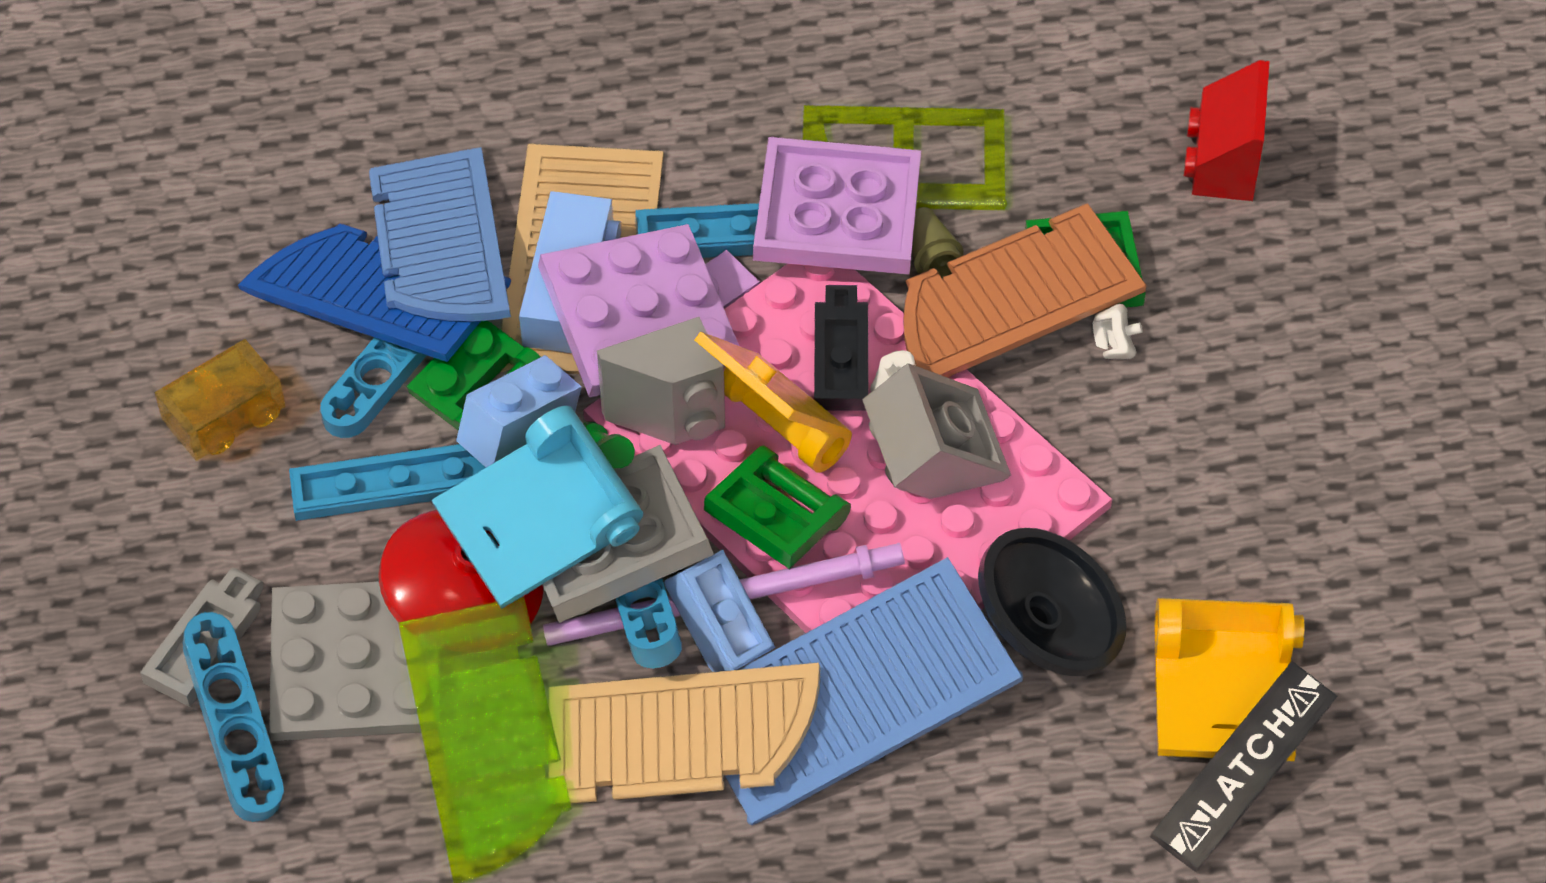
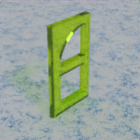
(929, 195)

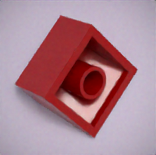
(1229, 134)

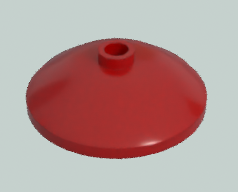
(427, 575)

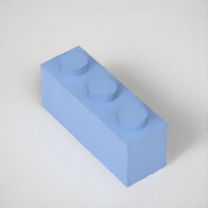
(567, 224)

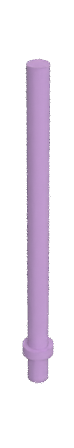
(758, 586)

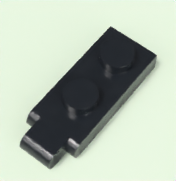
(841, 350)

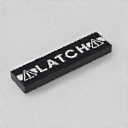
(1243, 766)

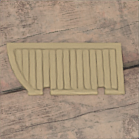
(681, 730)

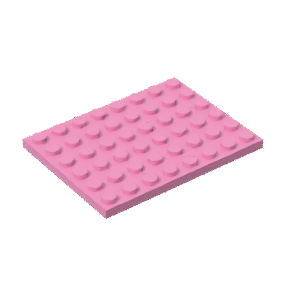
(780, 326)

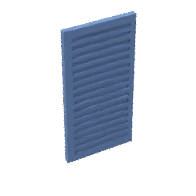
(884, 681)

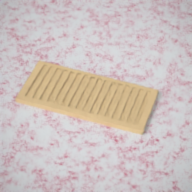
(617, 174)

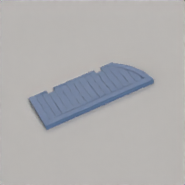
(440, 238)

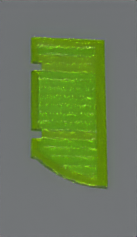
(484, 733)

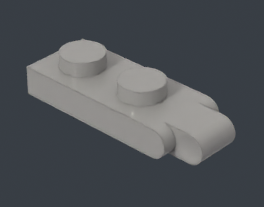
(232, 598)

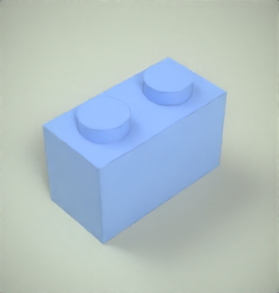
(503, 410)

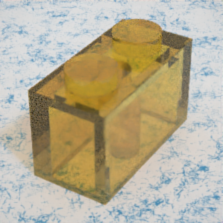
(221, 400)

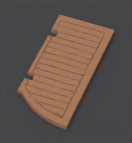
(1015, 292)

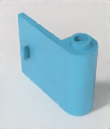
(542, 505)

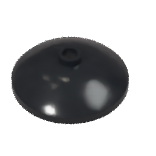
(1052, 602)

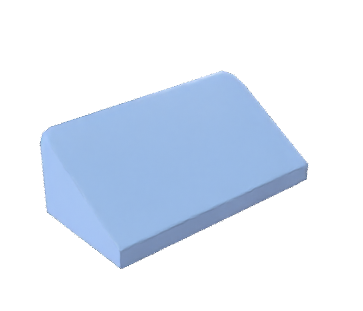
(719, 614)

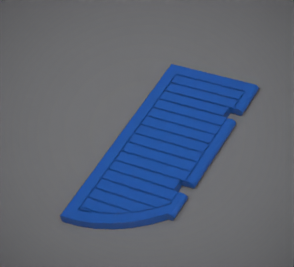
(343, 283)

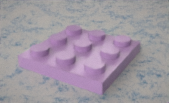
(837, 205)
(629, 290)

